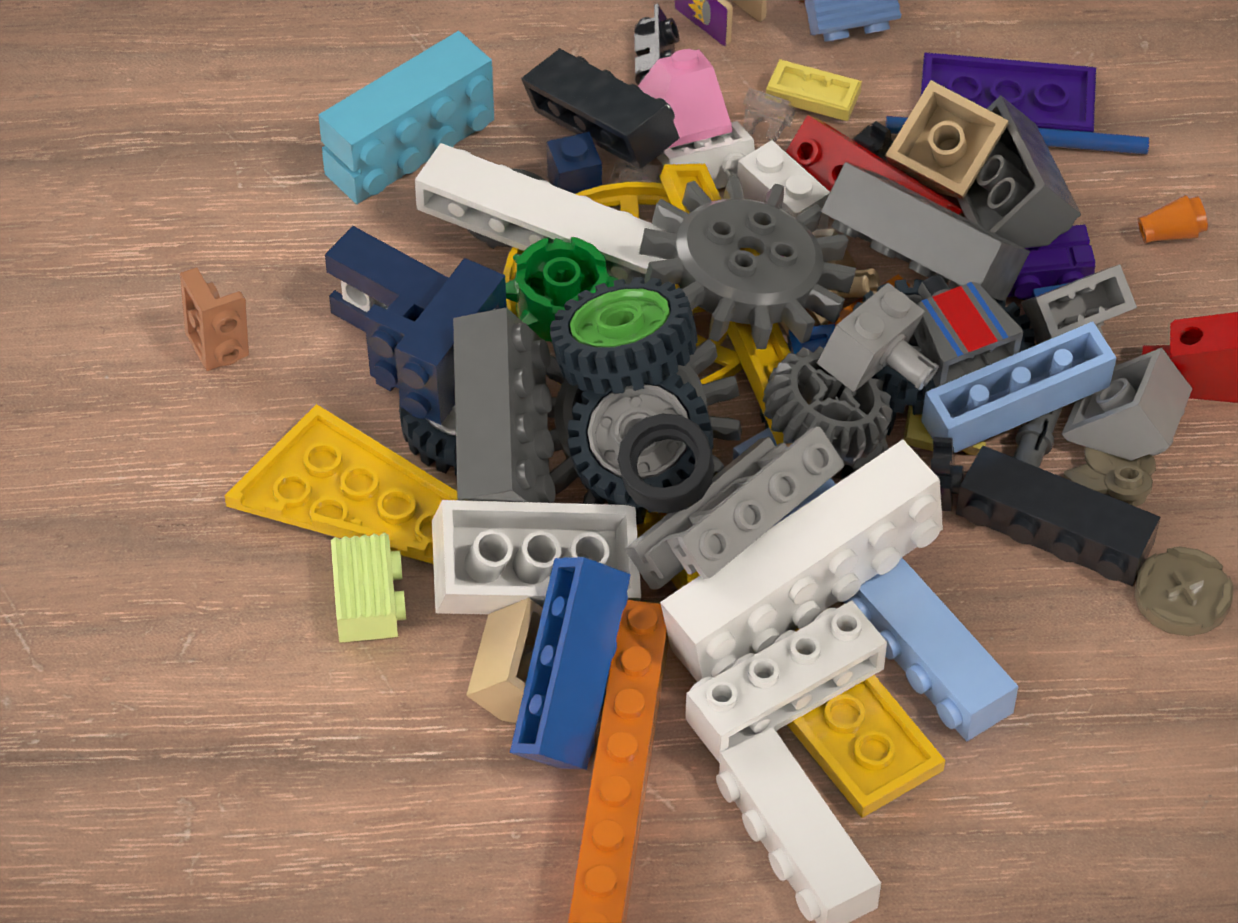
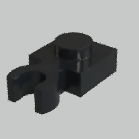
(945, 469)

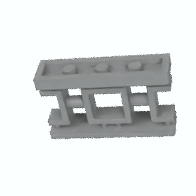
(736, 508)

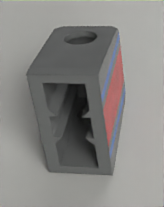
(963, 329)

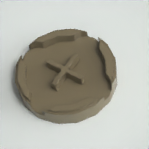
(1183, 591)

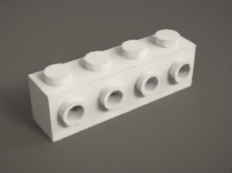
(786, 678)

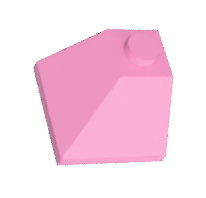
(692, 91)

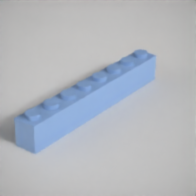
(929, 643)

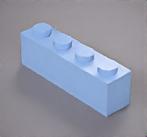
(1020, 387)

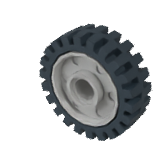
(606, 418)

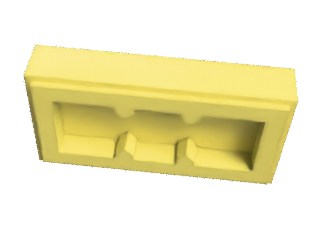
(814, 89)

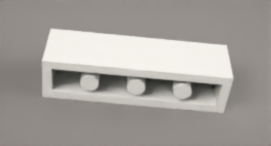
(797, 830)

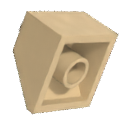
(945, 141)
(505, 659)

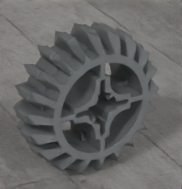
(807, 397)

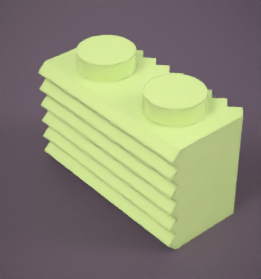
(365, 589)

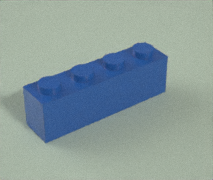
(570, 663)

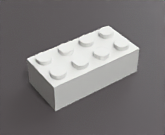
(506, 550)

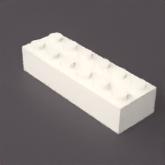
(806, 563)

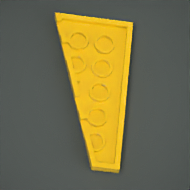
(343, 485)

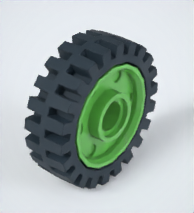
(624, 335)

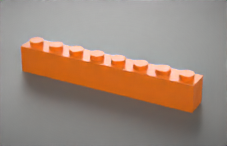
(621, 767)

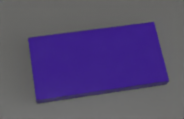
(1044, 92)

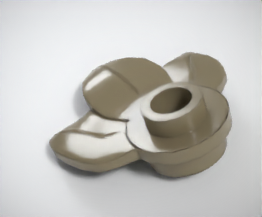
(1115, 476)

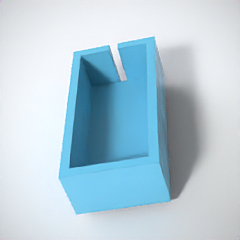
(406, 115)

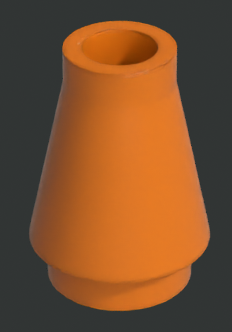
(1174, 221)

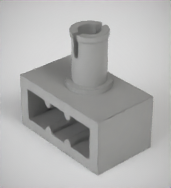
(1079, 303)
(877, 337)

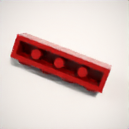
(825, 150)

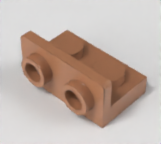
(213, 323)

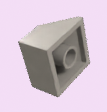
(1135, 412)

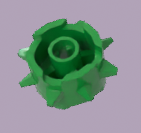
(552, 276)

